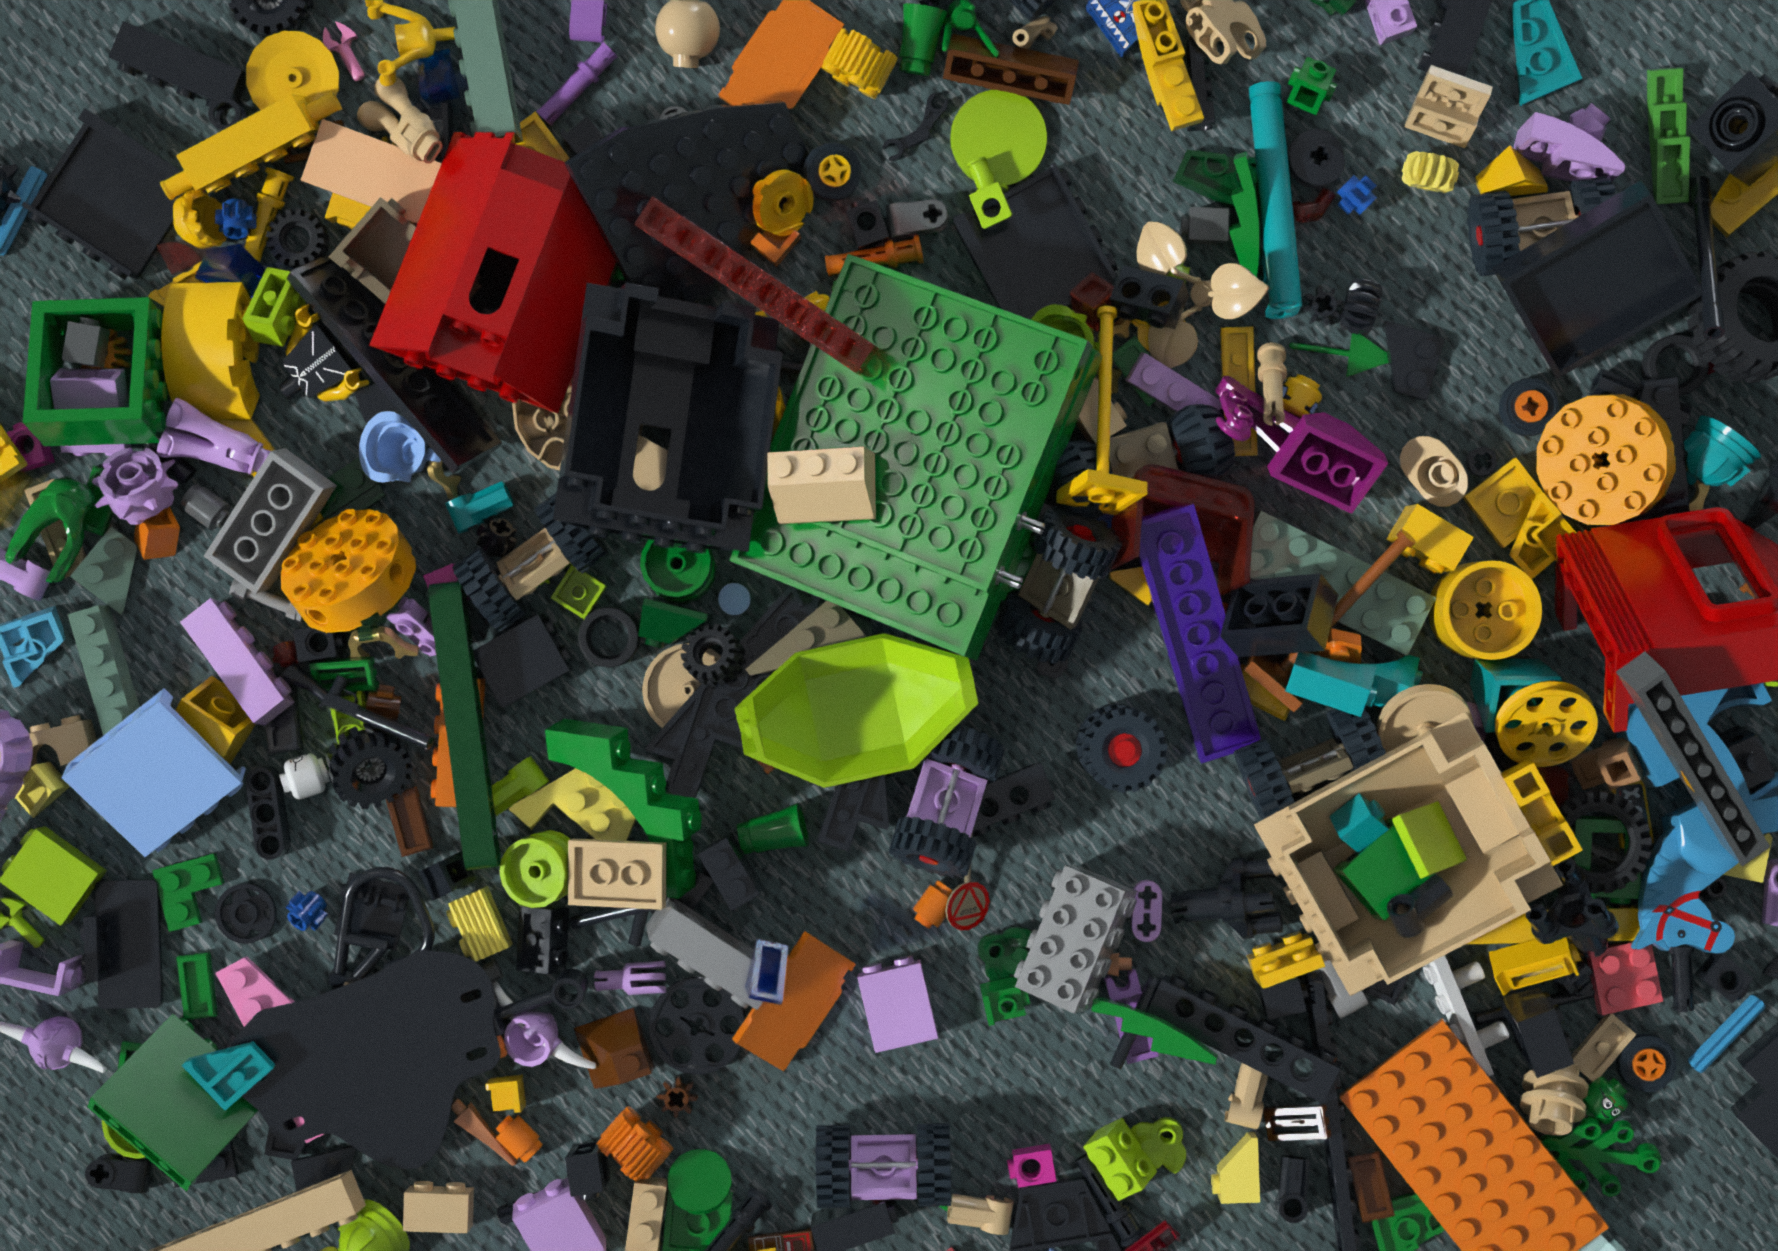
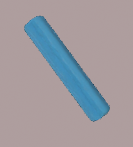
(16, 212)
(1726, 1033)

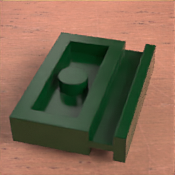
(353, 491)

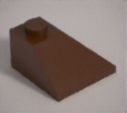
(616, 1047)

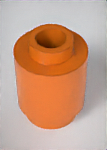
(932, 905)
(518, 1138)

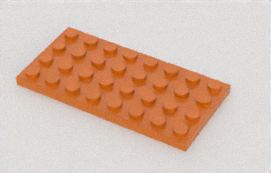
(1469, 1150)

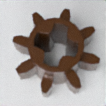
(384, 702)
(677, 1087)

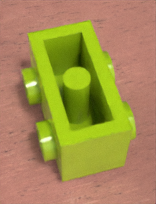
(273, 308)
(1120, 1159)

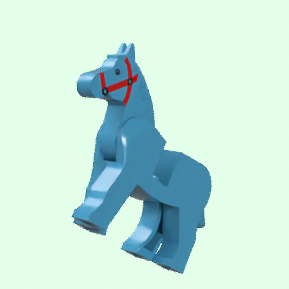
(1688, 851)

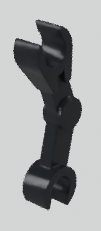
(922, 133)

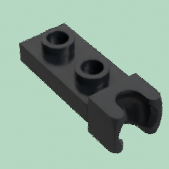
(1202, 85)

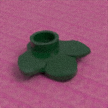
(1011, 951)

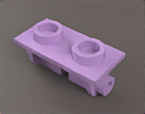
(410, 623)

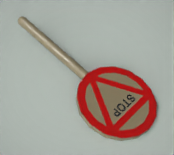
(967, 904)

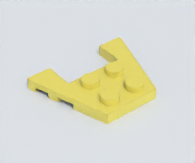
(584, 802)

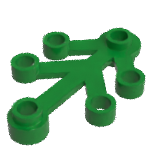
(1595, 1152)

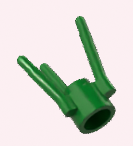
(963, 17)

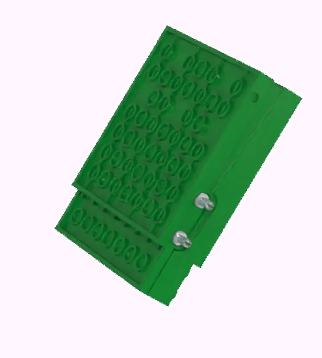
(965, 444)

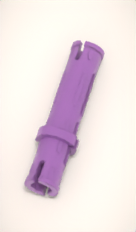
(577, 83)

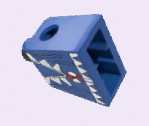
(1116, 22)

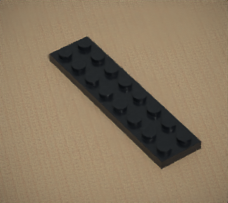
(419, 394)

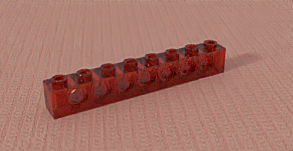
(756, 286)

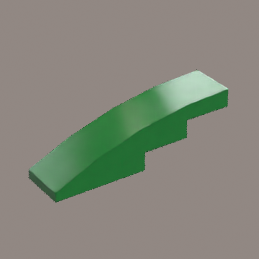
(1246, 233)
(1166, 1037)

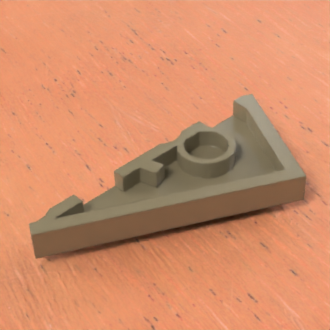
(821, 628)

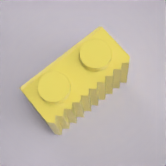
(479, 924)

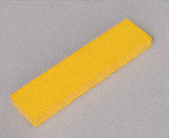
(1239, 363)

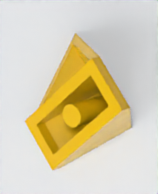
(1511, 174)

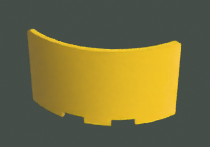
(204, 349)

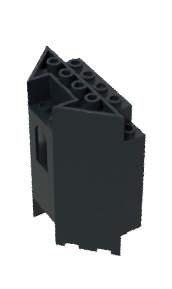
(677, 369)

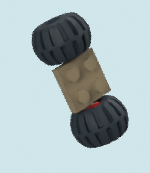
(1186, 443)

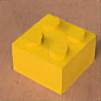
(1437, 541)

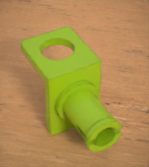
(987, 190)

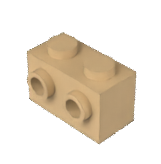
(438, 1208)

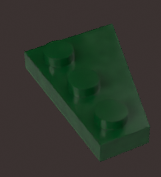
(1212, 176)

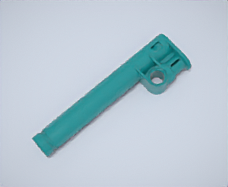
(1275, 198)

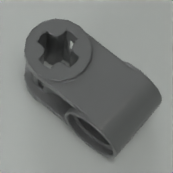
(909, 219)

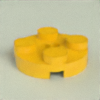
(768, 196)

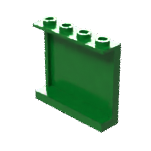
(165, 1108)

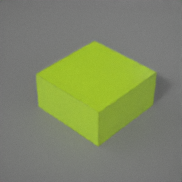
(579, 592)

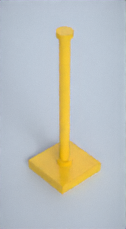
(1099, 484)

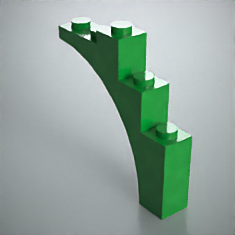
(639, 784)

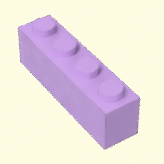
(238, 661)

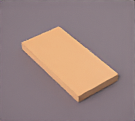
(368, 169)

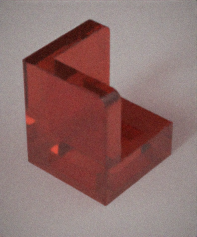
(1089, 296)

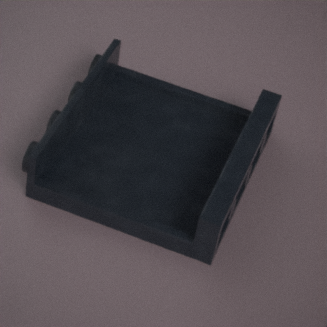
(108, 197)
(1038, 250)

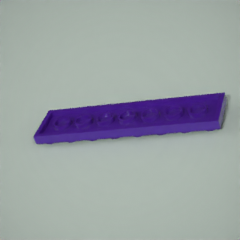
(1191, 626)

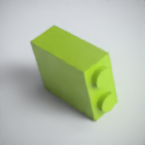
(51, 875)

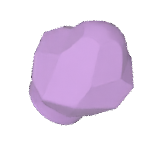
(1591, 121)

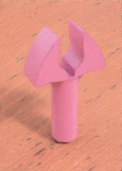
(344, 50)

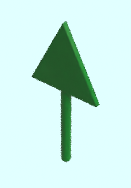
(1362, 353)

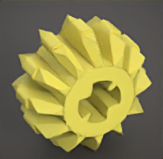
(1430, 172)

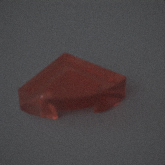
(178, 256)

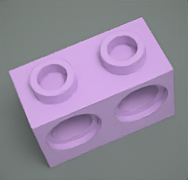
(1391, 19)

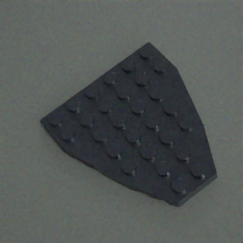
(698, 167)

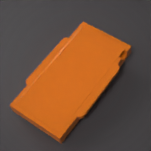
(782, 55)
(810, 991)

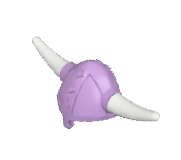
(534, 1037)
(54, 1043)

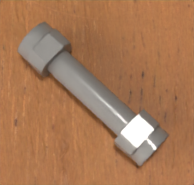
(266, 598)

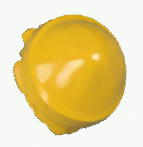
(196, 219)

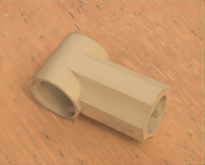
(1247, 1102)
(986, 1213)

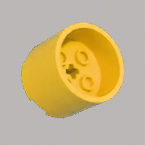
(1510, 612)

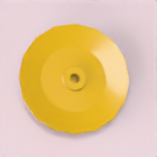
(290, 65)

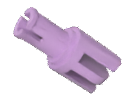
(628, 978)

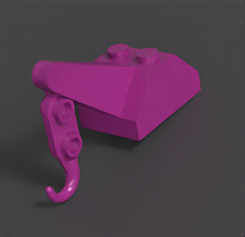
(1318, 454)

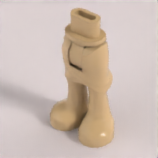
(414, 131)

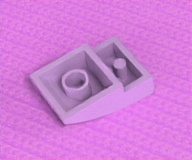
(1565, 150)

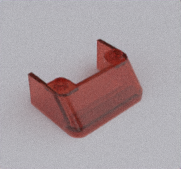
(1222, 511)

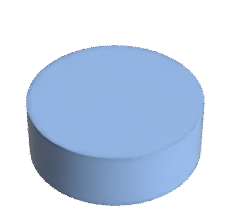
(734, 599)

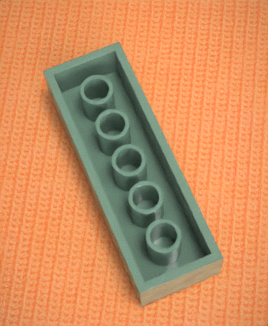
(1386, 613)

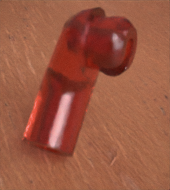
(1315, 210)

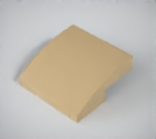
(1448, 106)

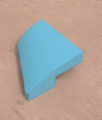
(41, 636)

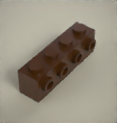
(1013, 71)

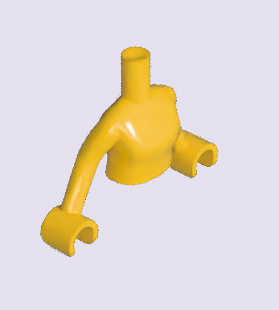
(413, 39)

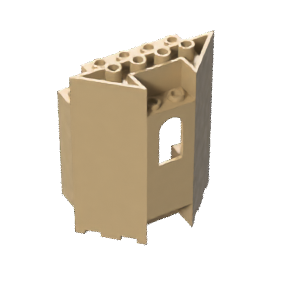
(1494, 885)

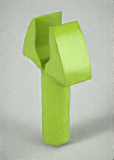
(18, 922)

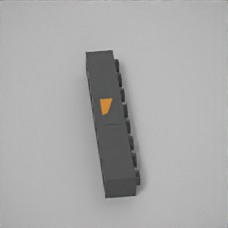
(1692, 757)

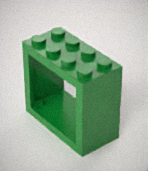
(134, 424)

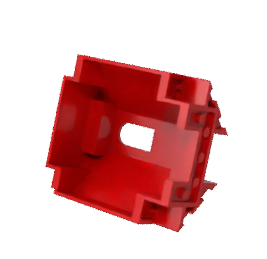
(525, 208)

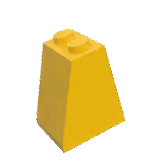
(216, 717)

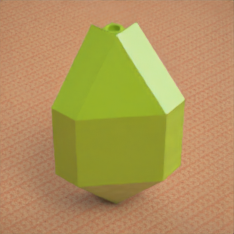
(856, 709)

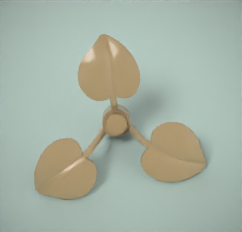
(1230, 292)

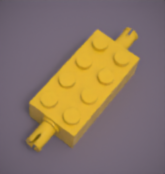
(249, 142)

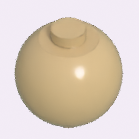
(687, 31)

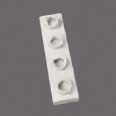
(1450, 1002)

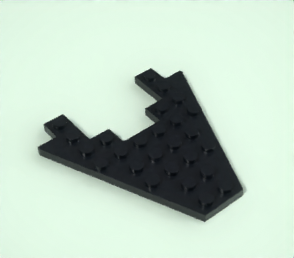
(711, 717)

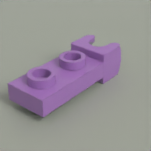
(1130, 995)

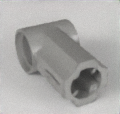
(1337, 993)

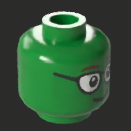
(1605, 1100)

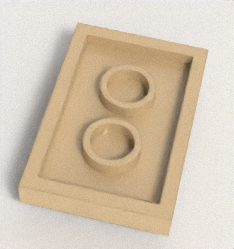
(617, 873)

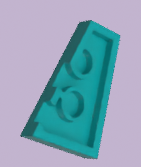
(1540, 51)

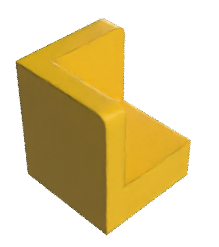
(507, 1093)

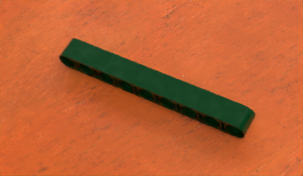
(464, 725)

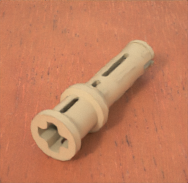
(1272, 374)

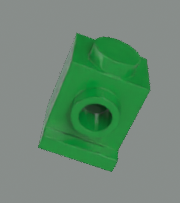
(999, 991)

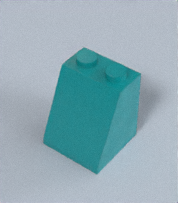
(1499, 679)

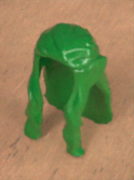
(61, 500)

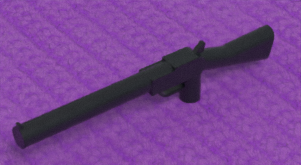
(299, 677)

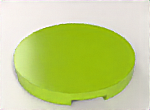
(1003, 130)

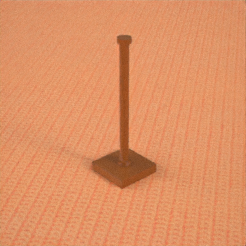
(1275, 673)

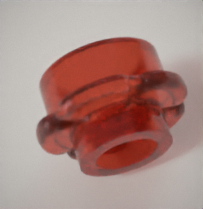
(285, 653)

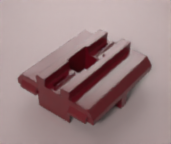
(1157, 1239)

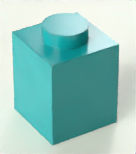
(1359, 822)

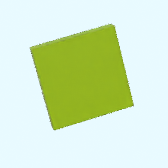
(1429, 839)

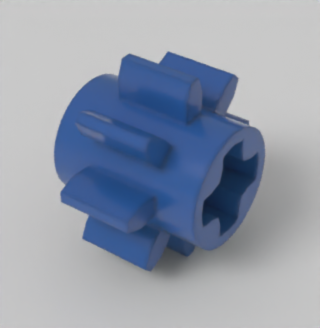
(1356, 194)
(235, 218)
(306, 910)

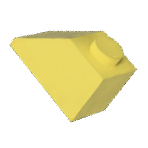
(1239, 1173)

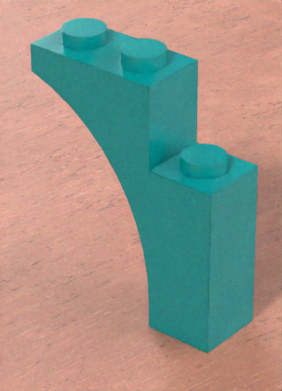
(1351, 685)

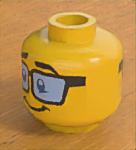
(1301, 395)

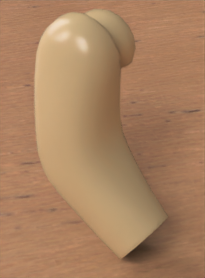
(1030, 32)

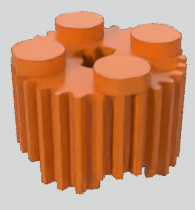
(635, 1145)

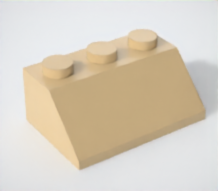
(822, 485)

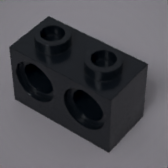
(1152, 291)

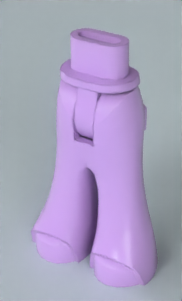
(224, 445)

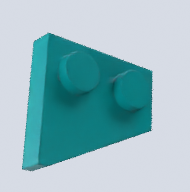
(229, 1071)

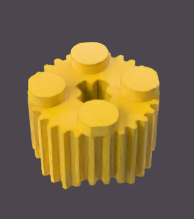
(859, 62)

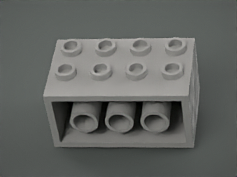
(1075, 938)

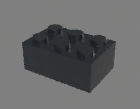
(1280, 615)

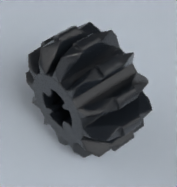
(1361, 306)

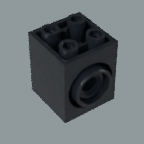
(1743, 127)

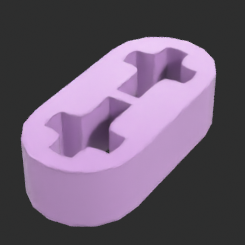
(1154, 911)

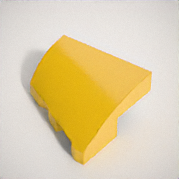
(1537, 538)

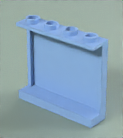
(152, 775)

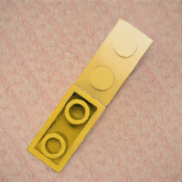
(1164, 63)

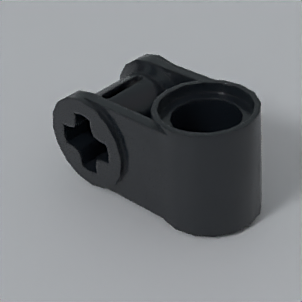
(125, 1173)

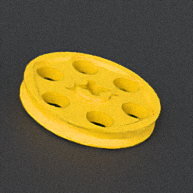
(1548, 711)

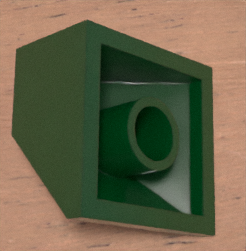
(668, 622)

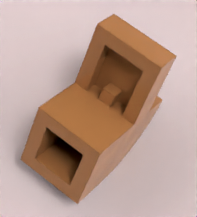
(1610, 764)

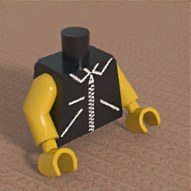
(318, 363)

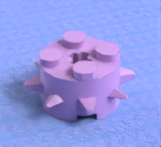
(135, 485)

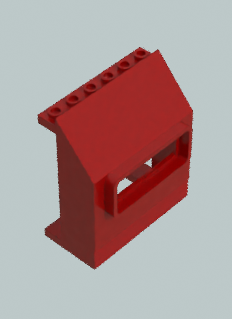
(1644, 597)

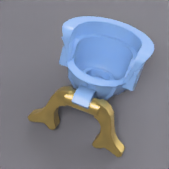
(396, 451)

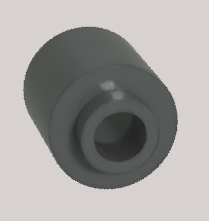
(206, 507)

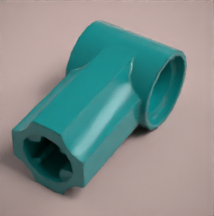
(475, 508)

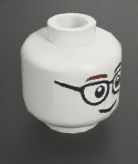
(304, 776)

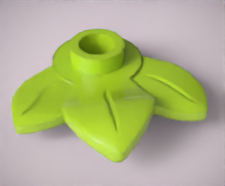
(1158, 1148)

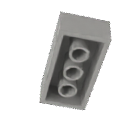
(269, 520)
(702, 948)

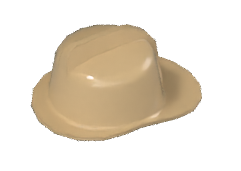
(1434, 470)

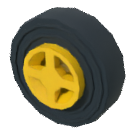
(843, 168)

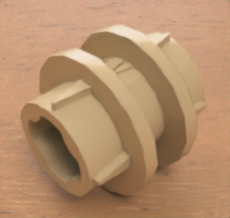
(1554, 1100)

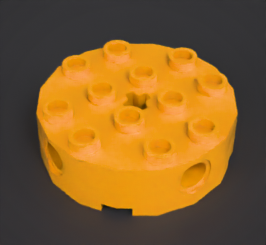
(1638, 457)
(347, 570)

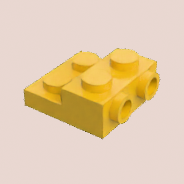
(1284, 960)

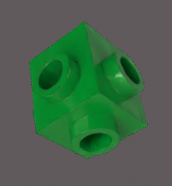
(1311, 85)

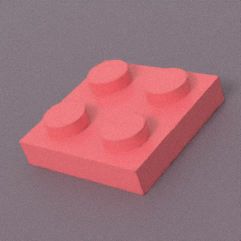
(1624, 978)

